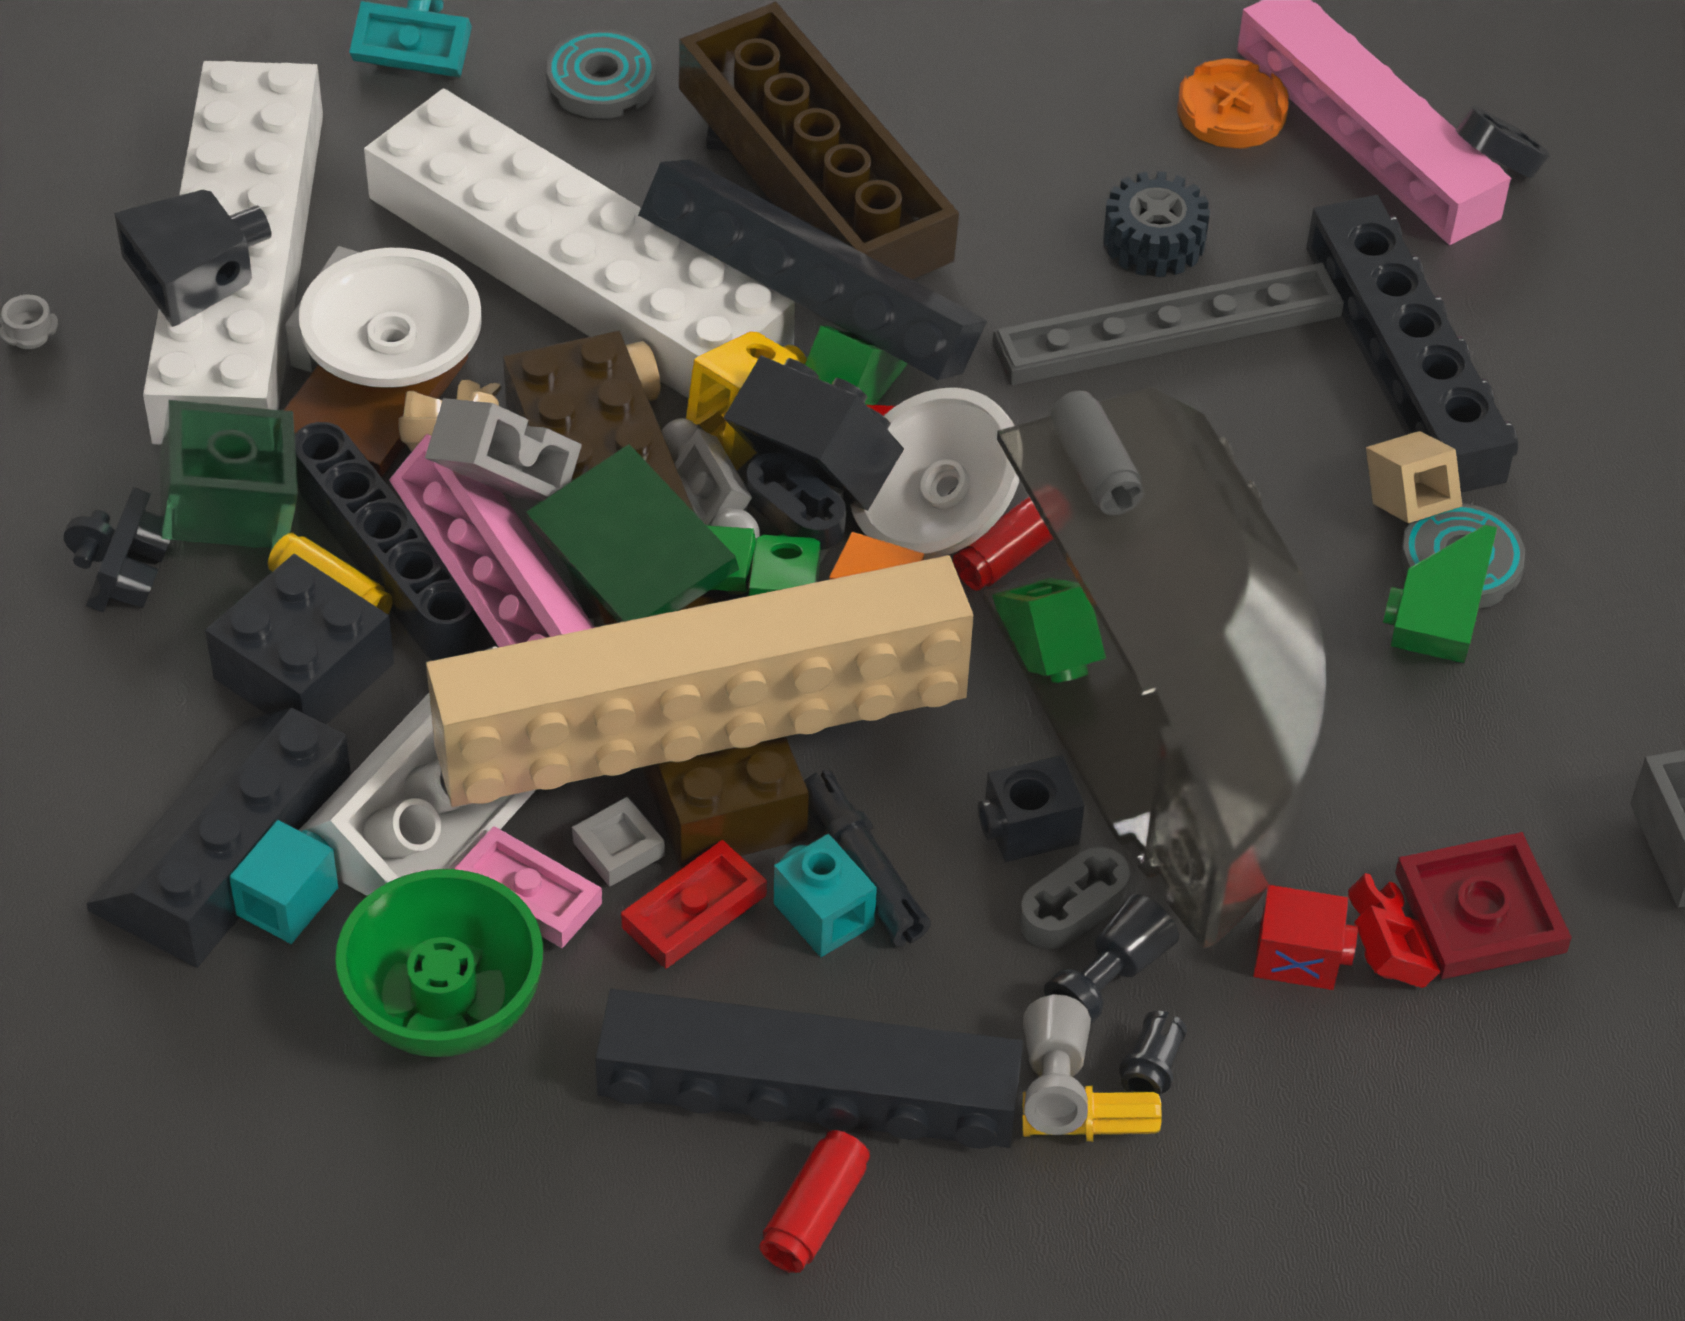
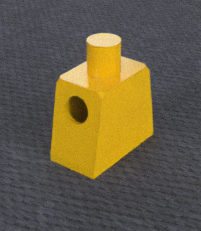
(718, 379)

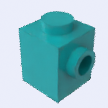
(284, 881)
(824, 894)

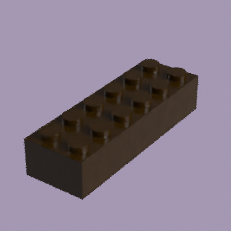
(815, 141)

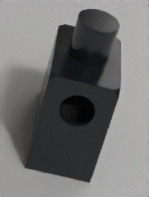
(190, 250)

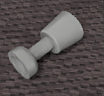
(1056, 1048)

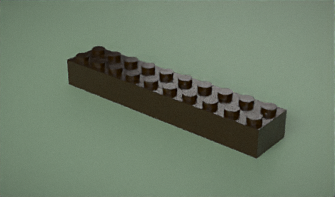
(596, 399)

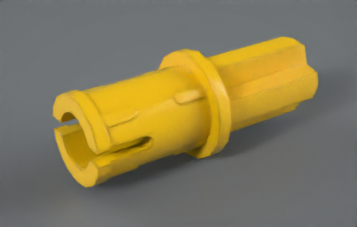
(1113, 1114)

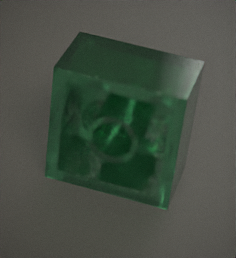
(227, 474)

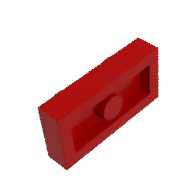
(693, 904)

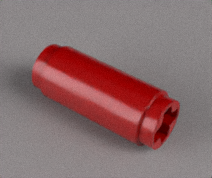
(1002, 547)
(814, 1201)

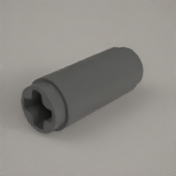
(1097, 453)

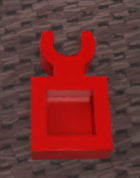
(1391, 940)

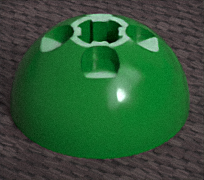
(440, 961)

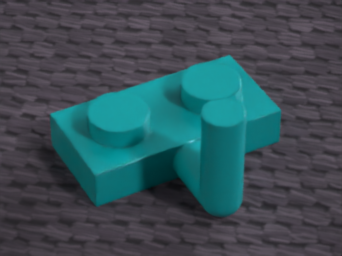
(411, 37)

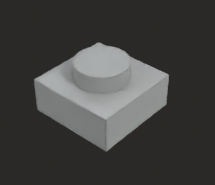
(618, 841)

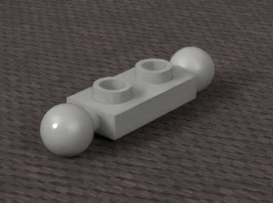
(708, 476)

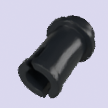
(1153, 1055)

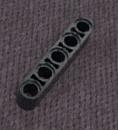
(383, 540)

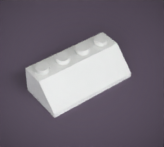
(398, 813)

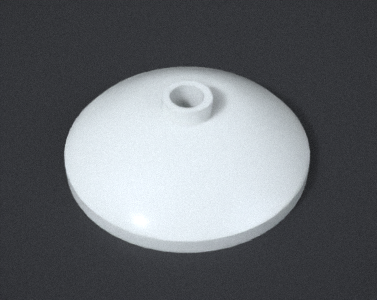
(390, 317)
(946, 445)

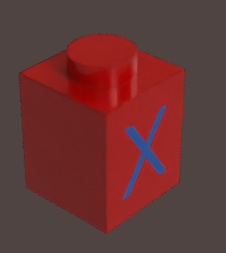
(1304, 937)

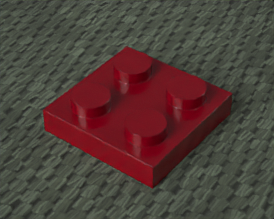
(1483, 905)

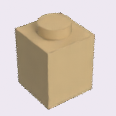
(1414, 476)

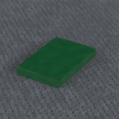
(632, 539)

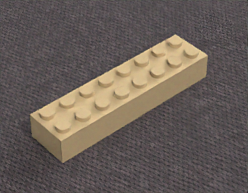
(699, 680)

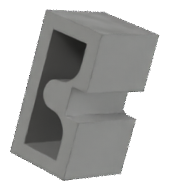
(501, 449)

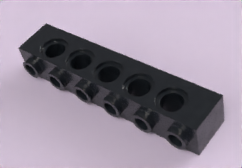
(1409, 338)

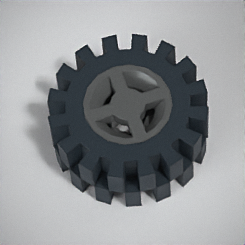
(1156, 224)

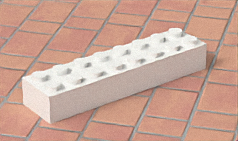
(249, 147)
(564, 238)

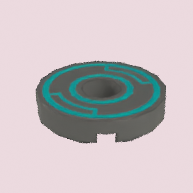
(601, 51)
(1436, 532)

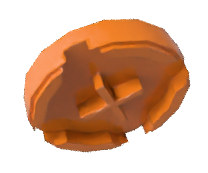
(1232, 104)

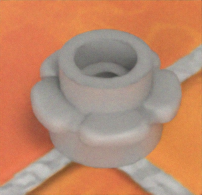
(27, 322)

